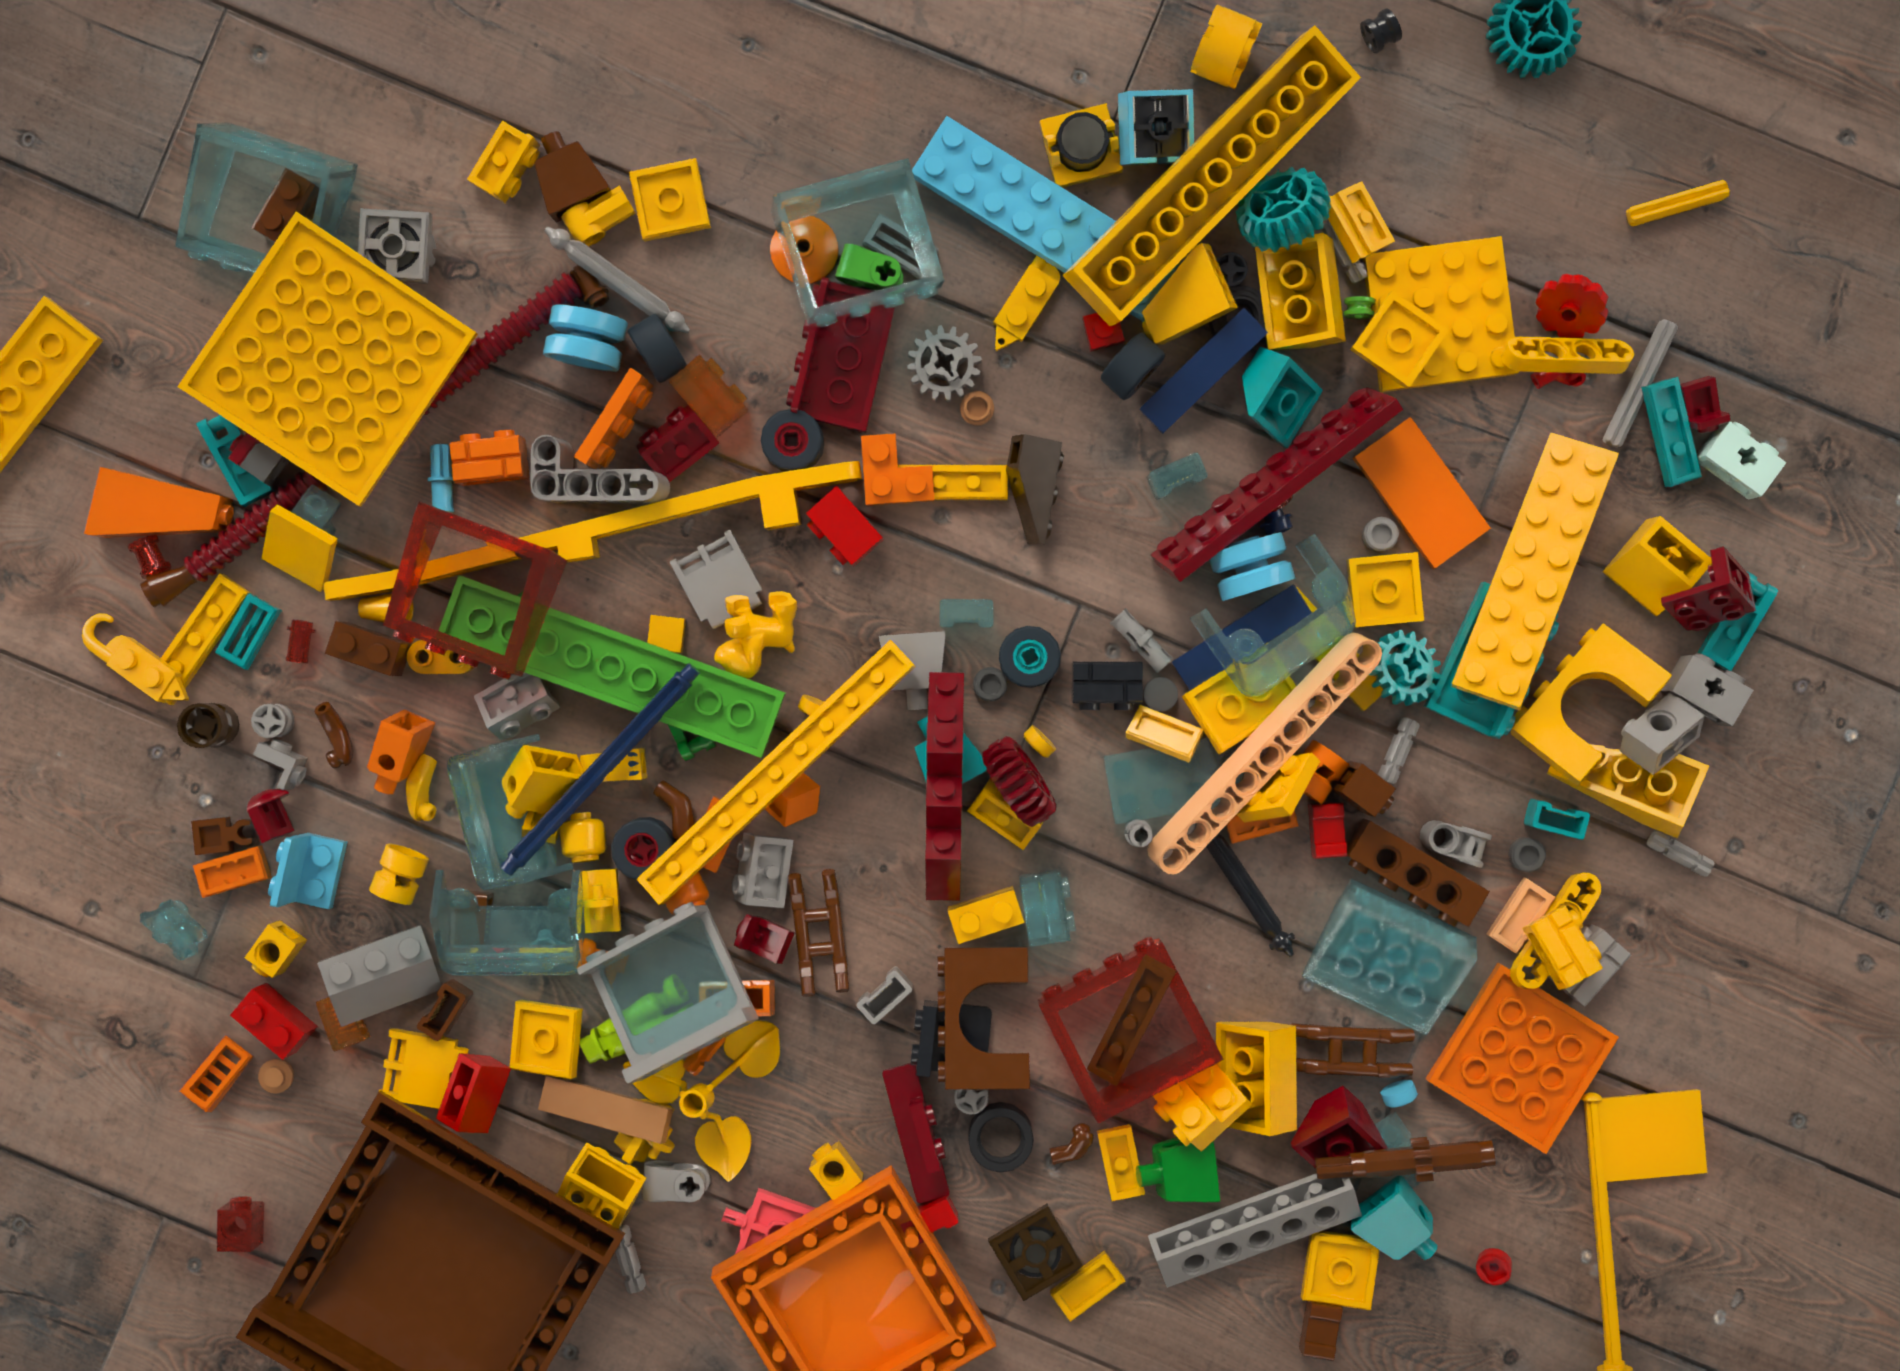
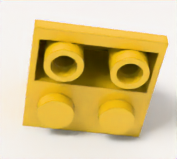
(1657, 564)

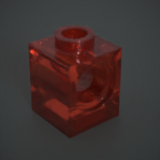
(233, 1238)

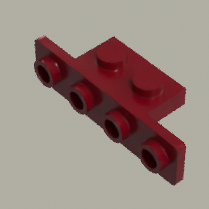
(916, 1133)

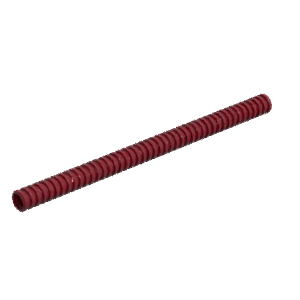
(477, 357)

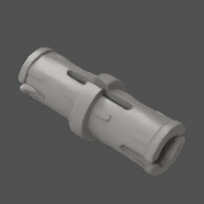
(1141, 640)
(1145, 837)

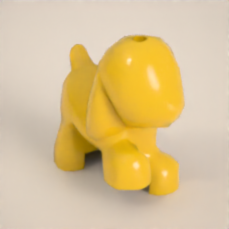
(754, 632)

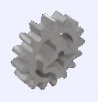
(958, 356)

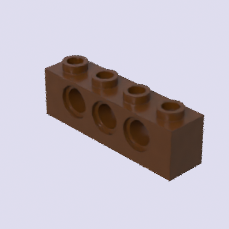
(1465, 895)

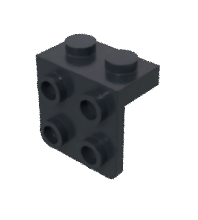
(974, 1024)

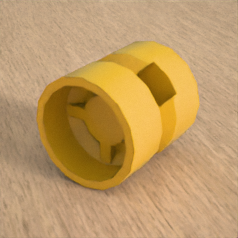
(407, 865)

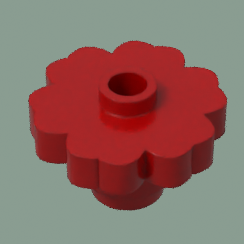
(1572, 306)

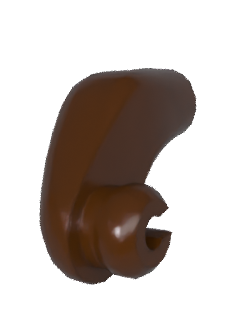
(337, 734)
(679, 805)

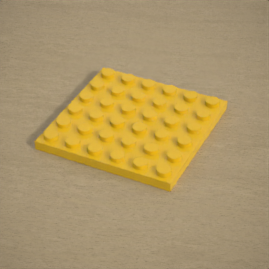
(327, 359)

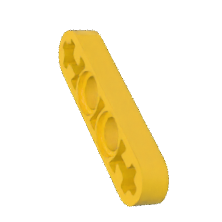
(1605, 355)
(1568, 890)

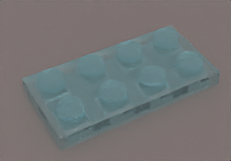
(1156, 784)

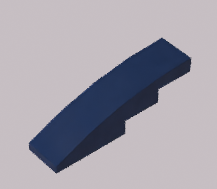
(1203, 370)
(1266, 620)

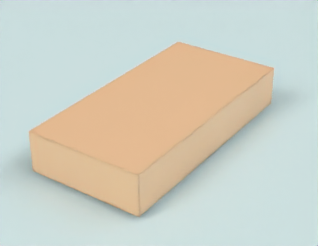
(1523, 907)

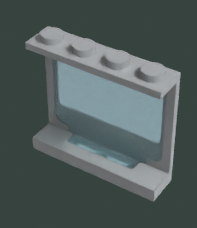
(670, 990)

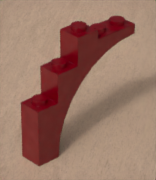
(944, 786)

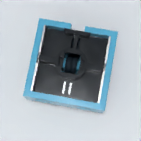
(1155, 125)

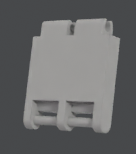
(717, 578)

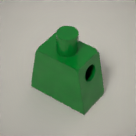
(1181, 1172)

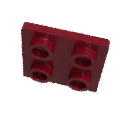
(1723, 599)

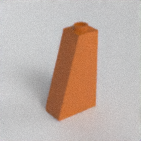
(145, 507)

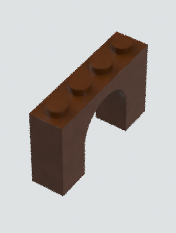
(963, 972)

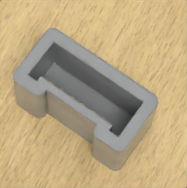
(885, 996)

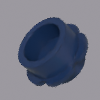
(1276, 522)

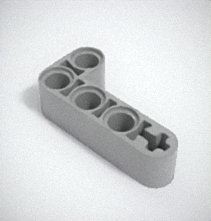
(599, 480)

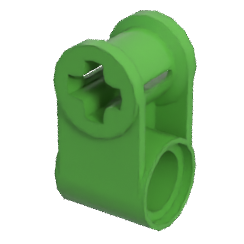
(863, 268)

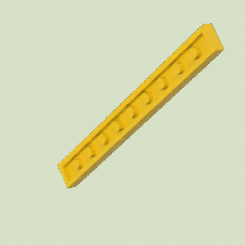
(776, 772)

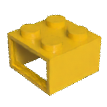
(602, 1184)

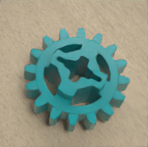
(1405, 667)

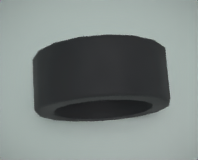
(995, 1163)

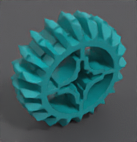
(1558, 41)
(1283, 209)

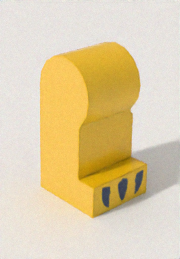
(630, 768)

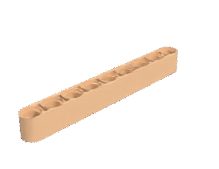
(1280, 748)

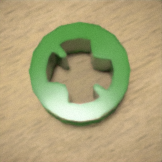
(1359, 307)

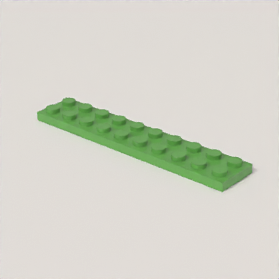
(619, 668)

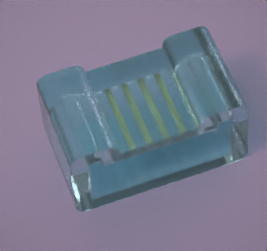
(1176, 474)
(966, 612)

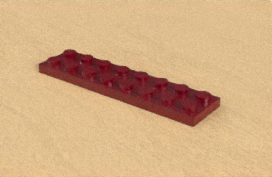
(1275, 483)

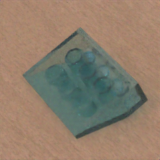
(1391, 957)

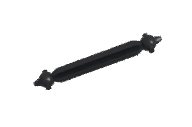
(1250, 894)

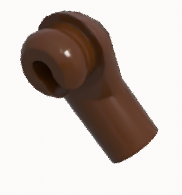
(1076, 1148)

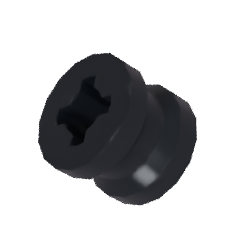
(1381, 30)
(1230, 265)

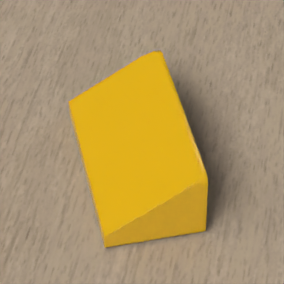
(997, 814)

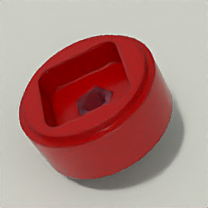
(1494, 1266)

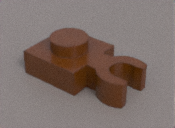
(218, 835)

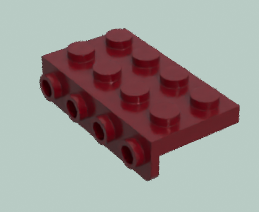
(841, 362)

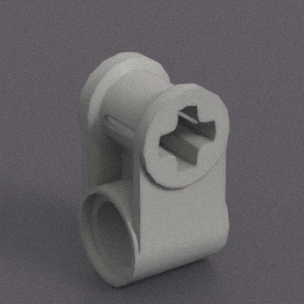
(1460, 842)
(668, 1181)

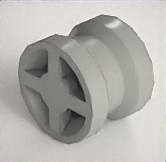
(264, 720)
(972, 1102)

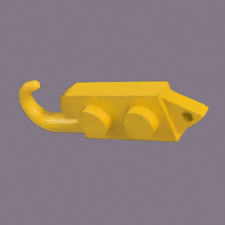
(1026, 302)
(135, 663)

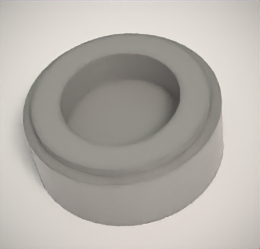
(1380, 534)

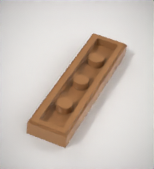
(606, 1109)

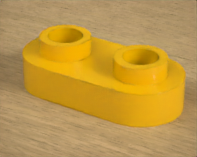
(436, 663)

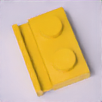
(1358, 222)

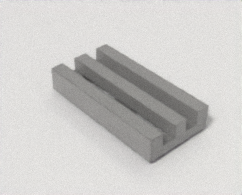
(873, 246)

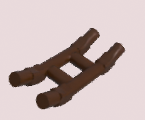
(835, 947)
(1368, 1036)

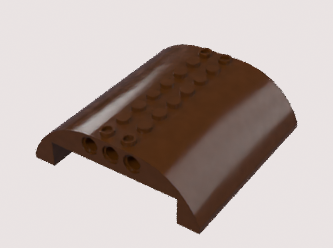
(431, 1261)

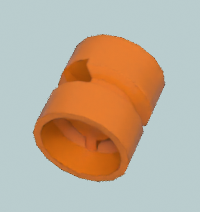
(1330, 769)

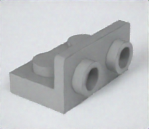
(515, 704)
(762, 870)

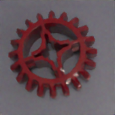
(1019, 781)

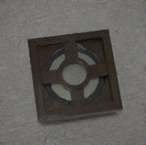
(1034, 1249)

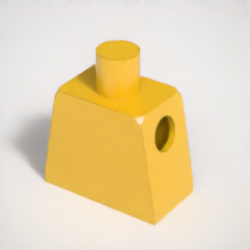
(538, 779)

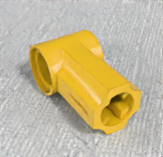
(592, 220)

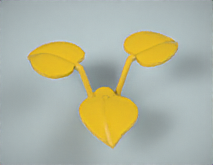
(727, 1142)

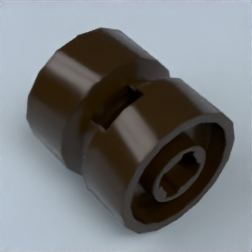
(208, 725)

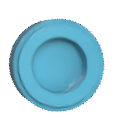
(1399, 1093)

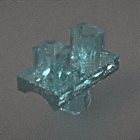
(175, 928)

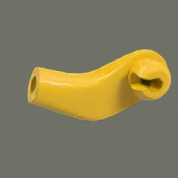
(418, 789)

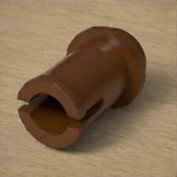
(593, 291)

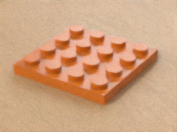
(1522, 1059)

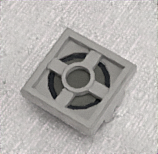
(396, 245)

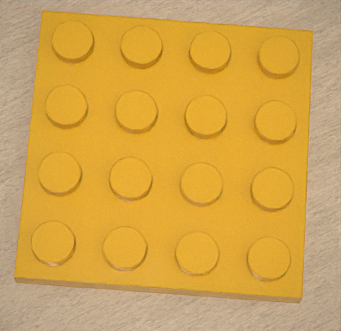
(1461, 289)

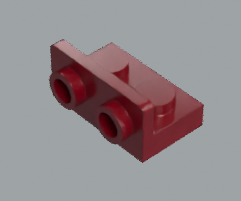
(676, 443)

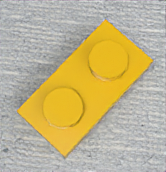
(1120, 1162)

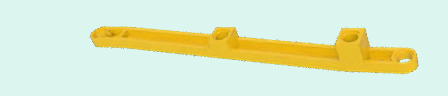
(579, 540)

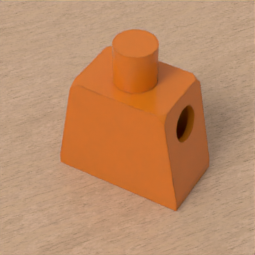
(397, 748)

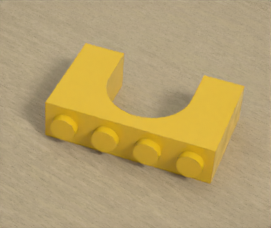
(1602, 657)

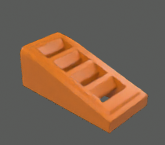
(191, 1089)

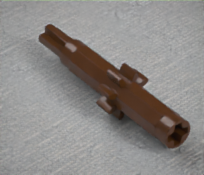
(1417, 1159)

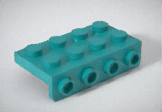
(1463, 707)

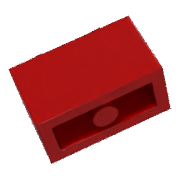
(844, 527)
(274, 1021)
(473, 1093)

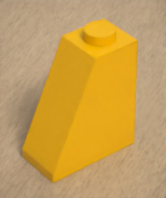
(1189, 298)

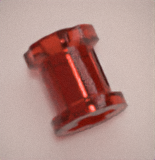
(149, 556)

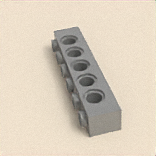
(1253, 1226)

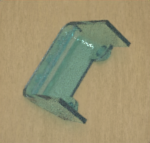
(1261, 667)
(484, 820)
(507, 938)

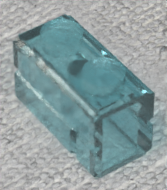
(1045, 907)

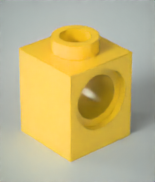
(288, 943)
(835, 1184)

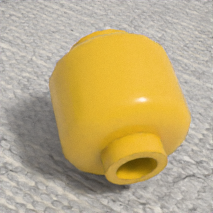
(582, 838)

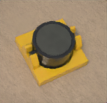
(1080, 143)

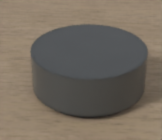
(990, 684)
(1160, 694)
(1527, 854)

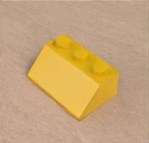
(1301, 295)
(1263, 1066)

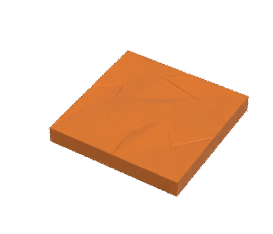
(855, 1289)

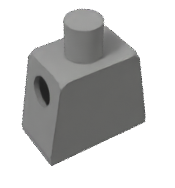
(927, 654)

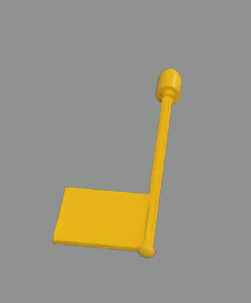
(1632, 1141)

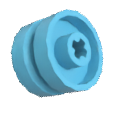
(585, 338)
(1251, 565)

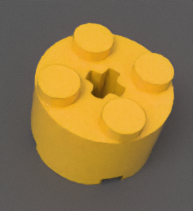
(1225, 47)

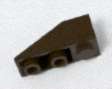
(1032, 477)

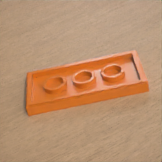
(1421, 493)

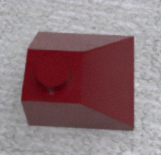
(1336, 1127)

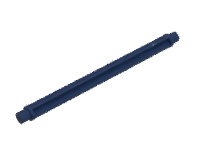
(600, 769)

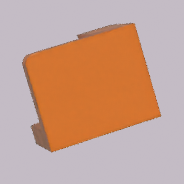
(796, 801)

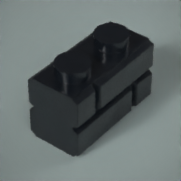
(1107, 683)

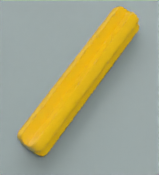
(1677, 203)

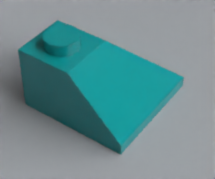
(1278, 394)

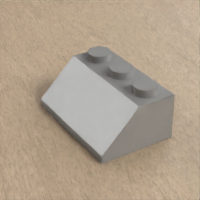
(379, 975)

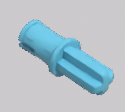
(441, 477)

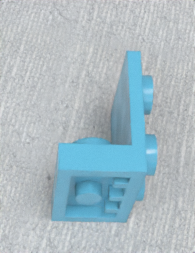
(307, 871)

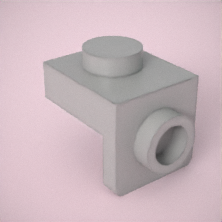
(280, 754)

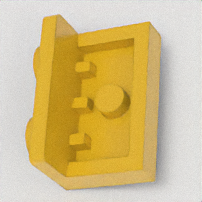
(504, 162)

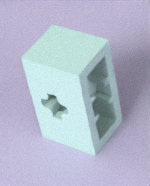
(1722, 458)

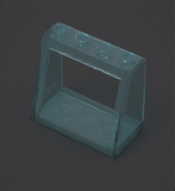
(208, 171)
(848, 190)

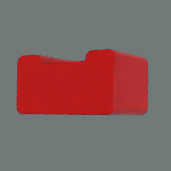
(1327, 830)
(936, 1215)

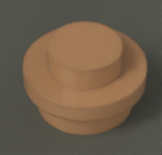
(977, 408)
(276, 1075)

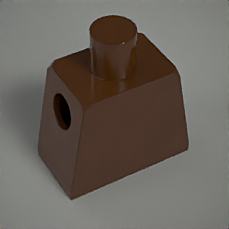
(567, 176)

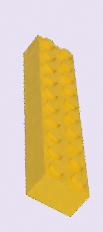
(1211, 176)

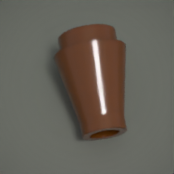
(166, 585)

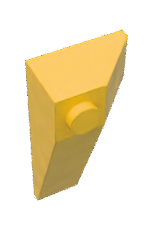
(1653, 800)

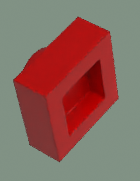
(1100, 334)

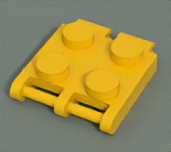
(421, 1068)

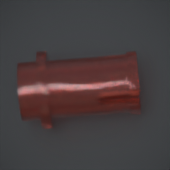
(299, 641)

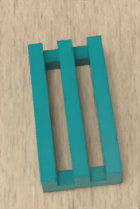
(260, 636)

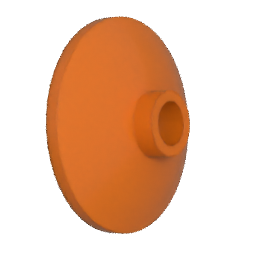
(822, 252)

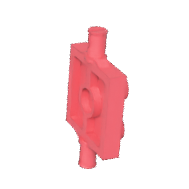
(764, 1217)

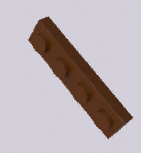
(1131, 1019)

